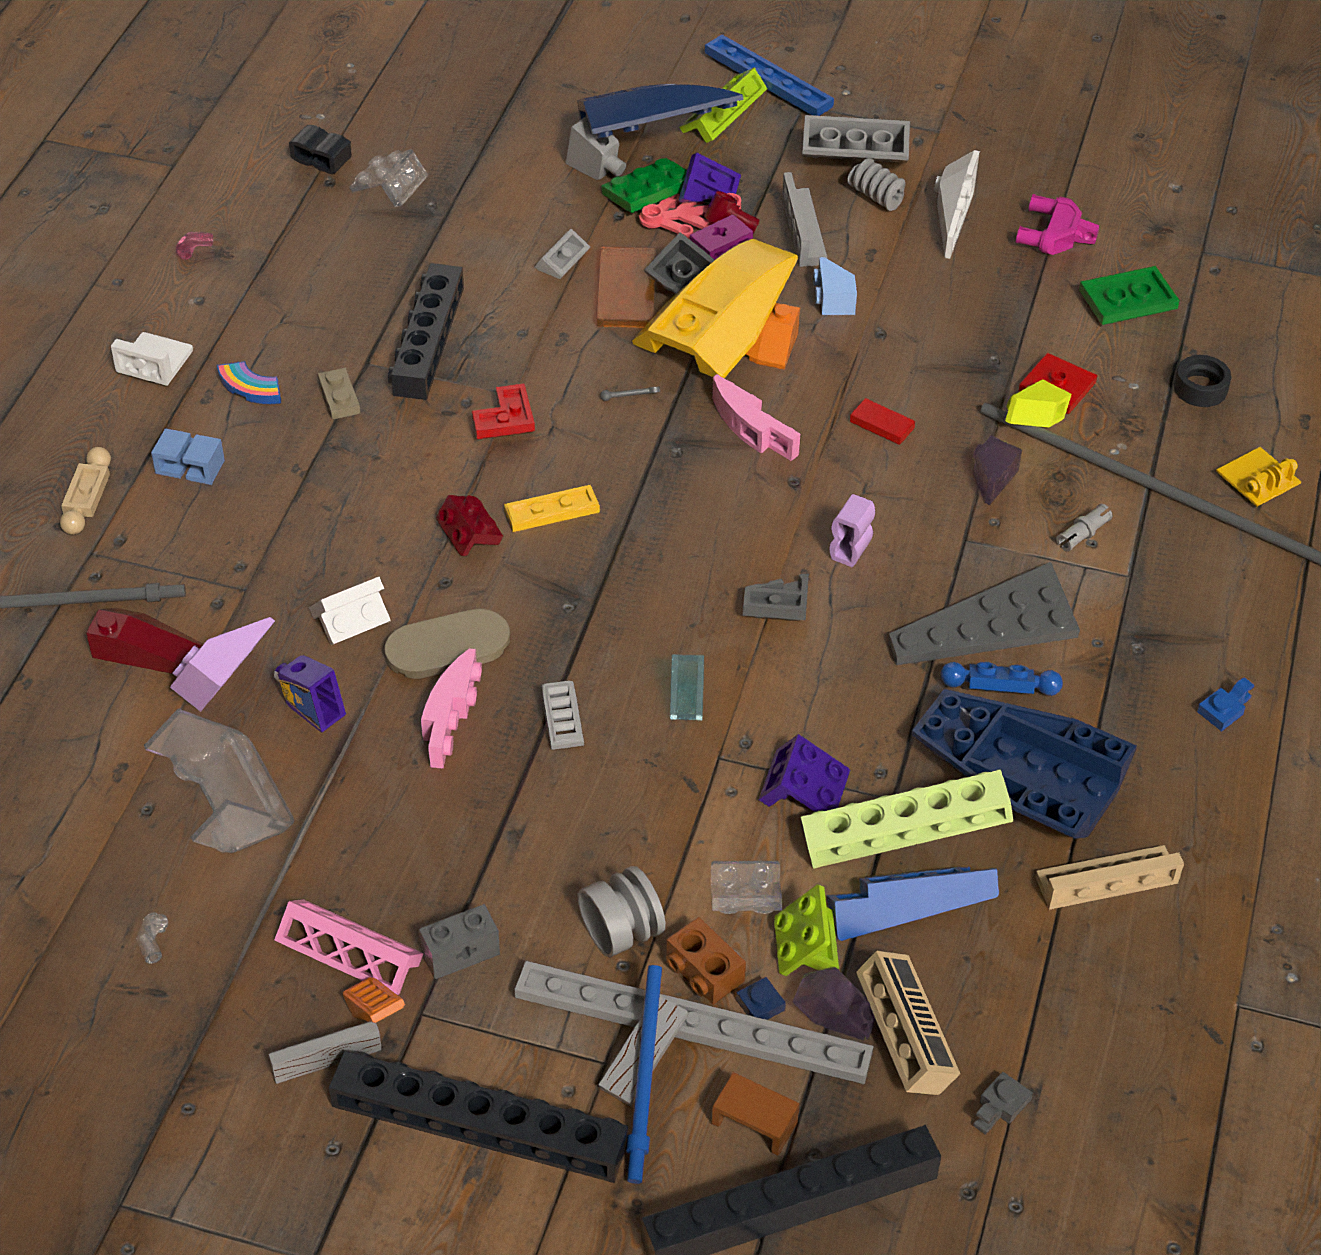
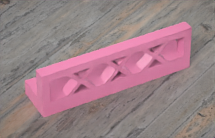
(349, 932)

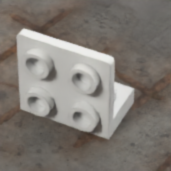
(150, 357)

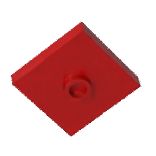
(1063, 375)

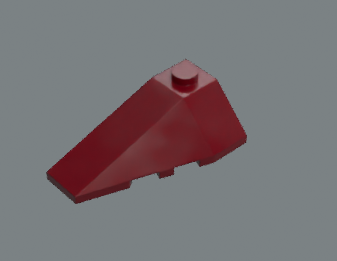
(137, 640)

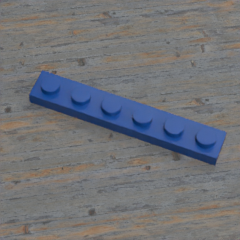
(775, 78)

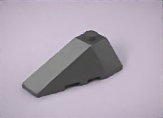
(678, 264)

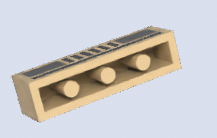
(908, 1023)

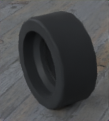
(1207, 367)

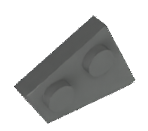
(777, 599)

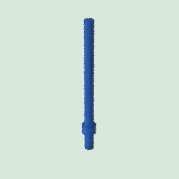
(638, 1141)

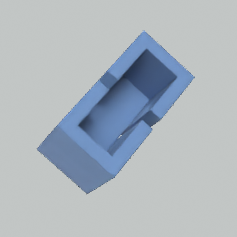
(178, 450)

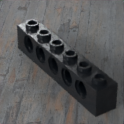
(426, 331)

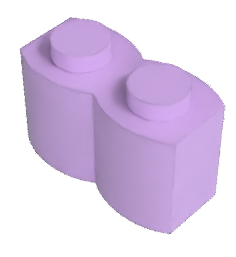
(852, 530)

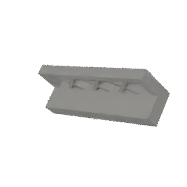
(802, 223)

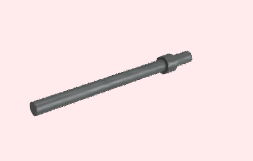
(152, 592)

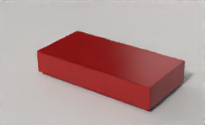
(882, 421)

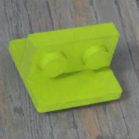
(806, 933)

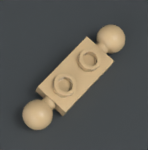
(85, 490)

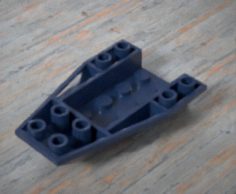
(650, 103)
(1049, 762)

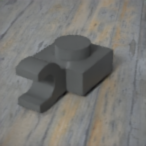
(1003, 1100)

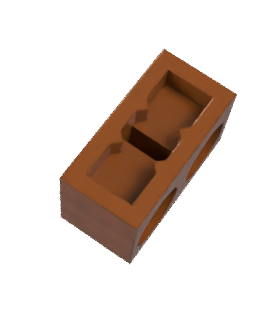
(711, 956)

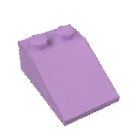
(208, 668)

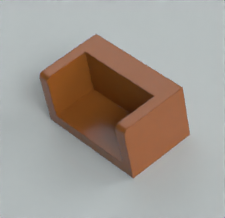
(757, 1109)

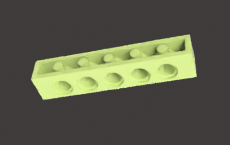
(922, 825)

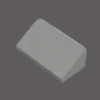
(563, 255)

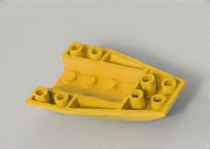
(722, 307)

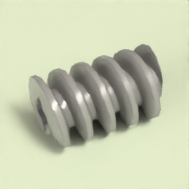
(877, 183)

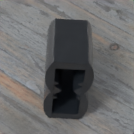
(321, 149)

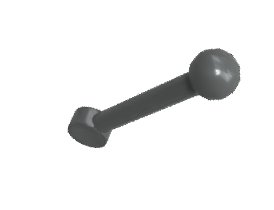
(606, 395)

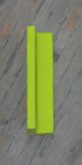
(713, 123)

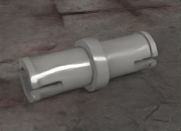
(1084, 527)

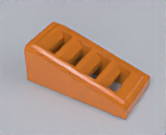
(372, 1000)

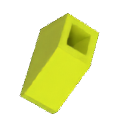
(1038, 405)

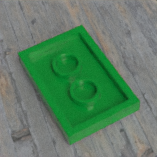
(646, 185)
(1129, 295)

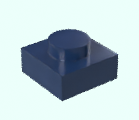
(761, 1000)

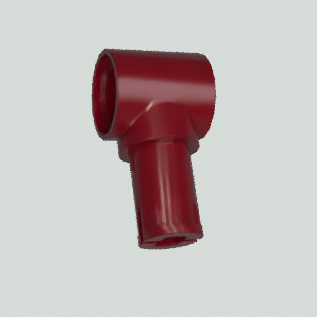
(724, 205)

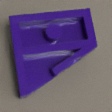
(705, 178)

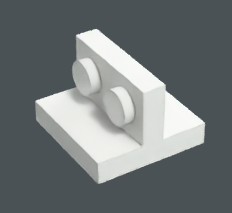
(351, 611)

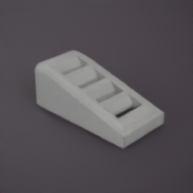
(559, 696)

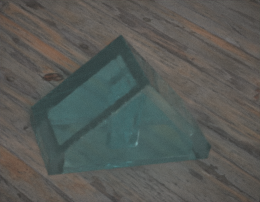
(687, 687)

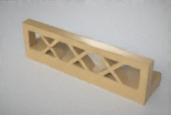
(1109, 876)

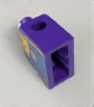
(311, 691)

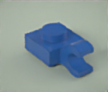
(1225, 708)

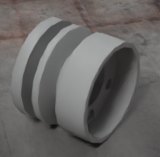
(621, 911)

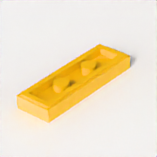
(551, 508)

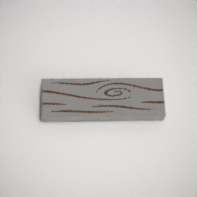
(324, 1051)
(622, 1075)

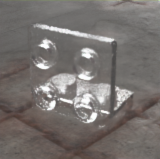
(396, 173)

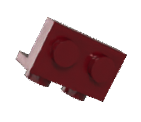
(467, 523)

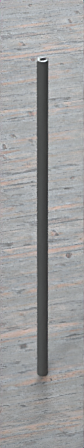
(1159, 486)

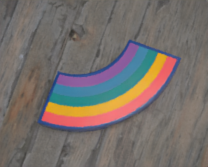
(241, 380)

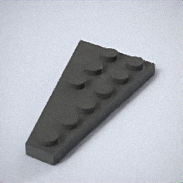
(1006, 616)

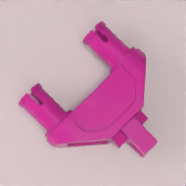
(1063, 228)

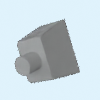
(593, 154)

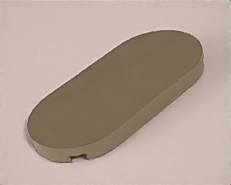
(434, 644)

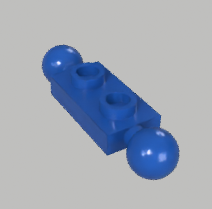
(1008, 679)

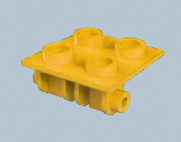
(1260, 475)

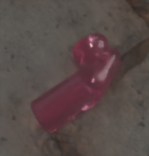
(190, 241)

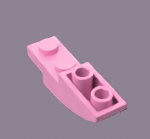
(744, 417)
(448, 703)

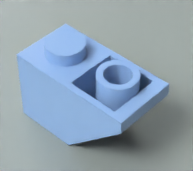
(836, 289)

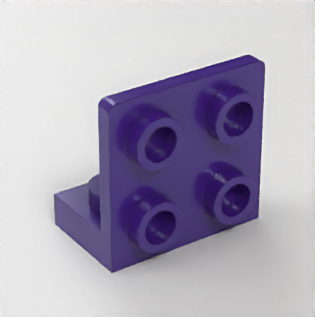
(806, 775)

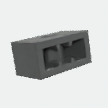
(459, 941)

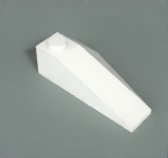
(954, 197)

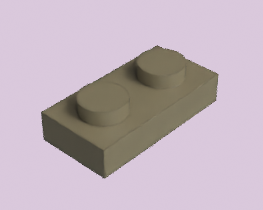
(339, 393)

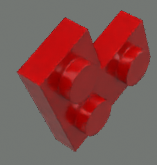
(509, 418)

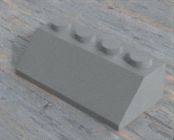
(856, 138)

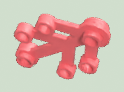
(658, 216)

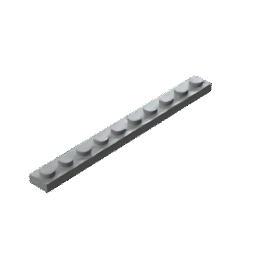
(703, 1024)

